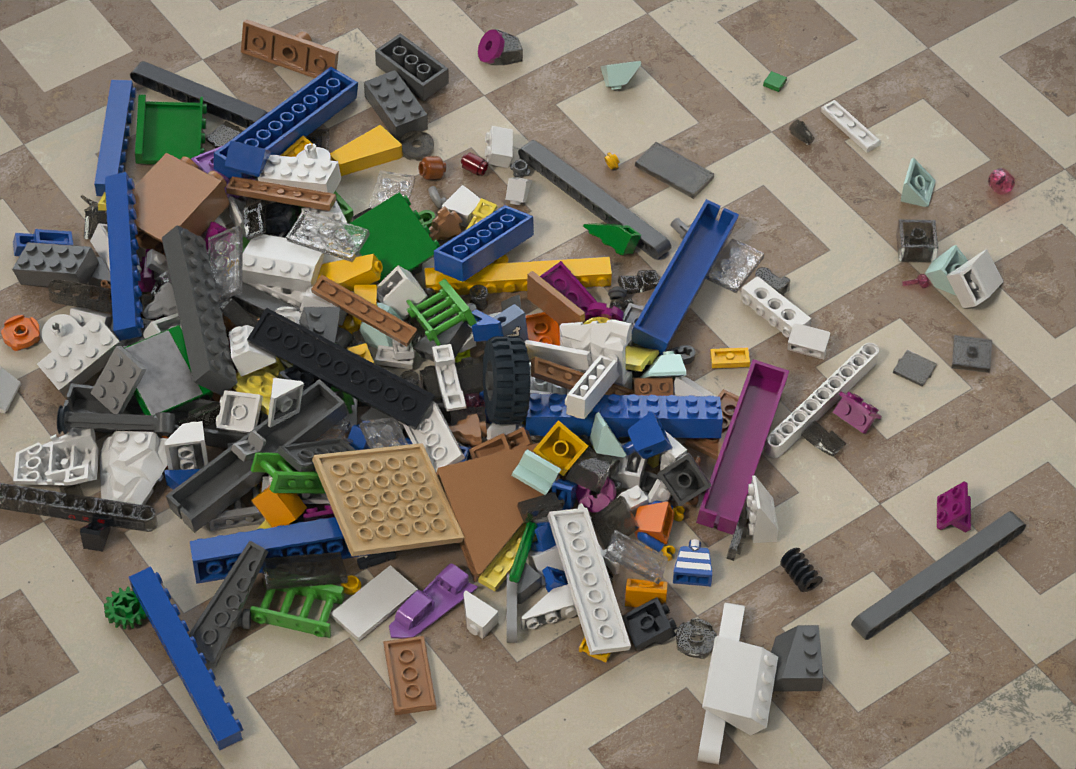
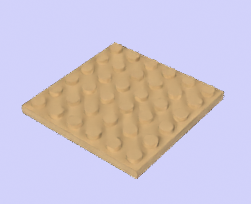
(387, 499)

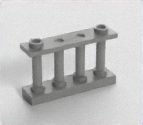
(239, 516)

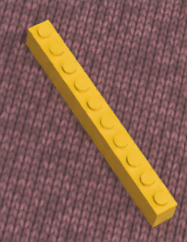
(513, 276)

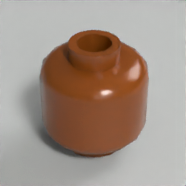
(432, 167)

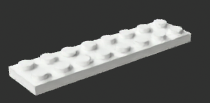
(589, 581)

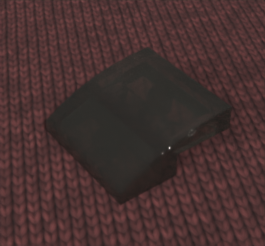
(592, 470)

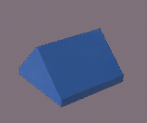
(246, 158)

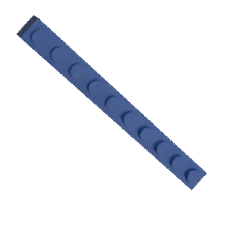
(123, 256)
(185, 658)

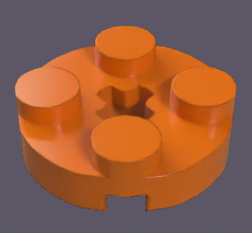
(24, 340)

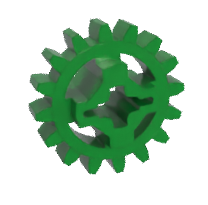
(124, 609)

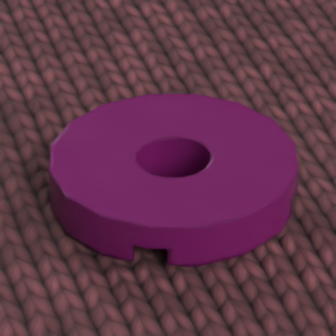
(487, 53)

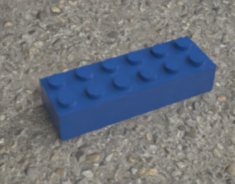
(483, 243)

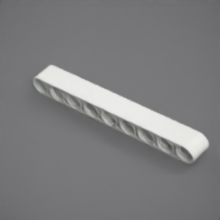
(821, 400)
(714, 726)

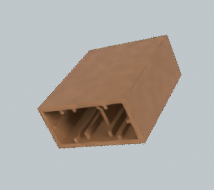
(176, 195)

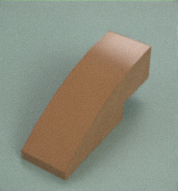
(502, 443)

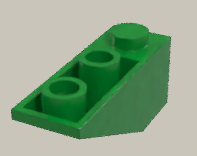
(620, 237)

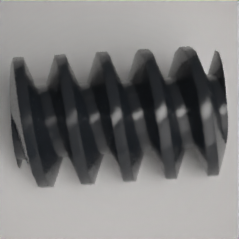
(800, 571)

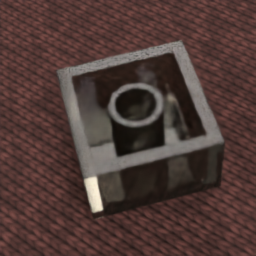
(917, 240)

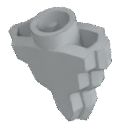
(163, 303)

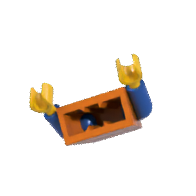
(655, 525)

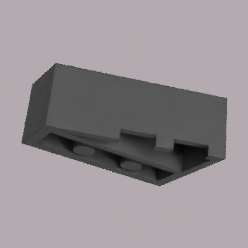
(321, 321)

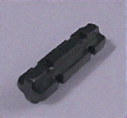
(374, 559)

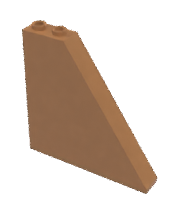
(486, 503)

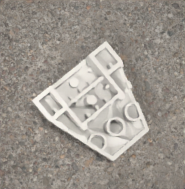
(601, 339)
(59, 462)
(131, 466)

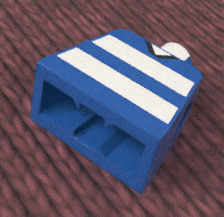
(693, 565)

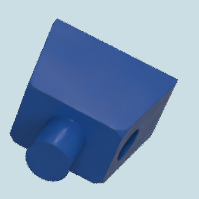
(647, 437)

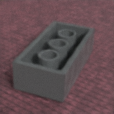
(415, 66)
(395, 104)
(46, 262)

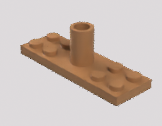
(287, 50)

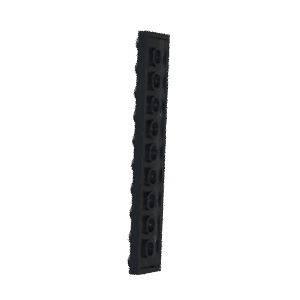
(341, 368)

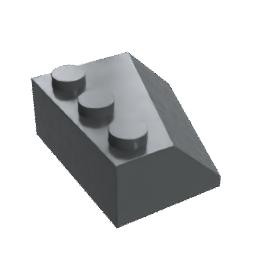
(798, 660)

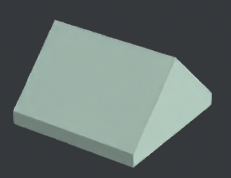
(917, 185)
(604, 440)

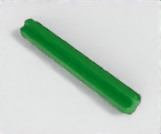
(522, 553)

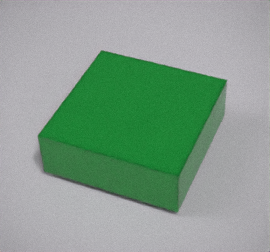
(774, 81)

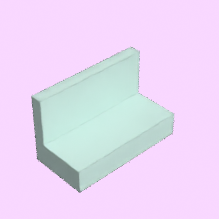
(536, 472)

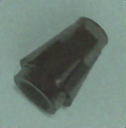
(801, 131)

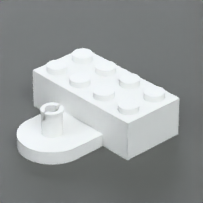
(308, 170)
(75, 350)

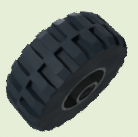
(506, 380)

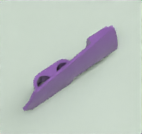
(432, 603)

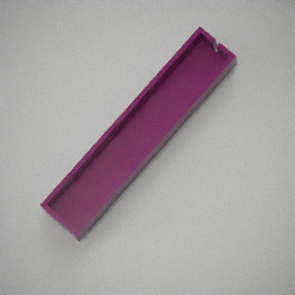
(742, 447)

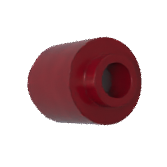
(474, 164)

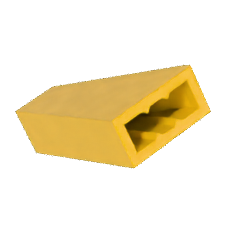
(367, 151)
(361, 271)

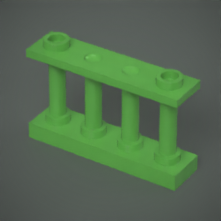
(451, 299)
(285, 476)
(329, 593)

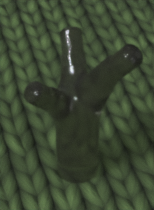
(93, 205)

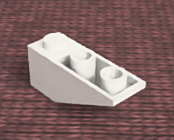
(552, 607)

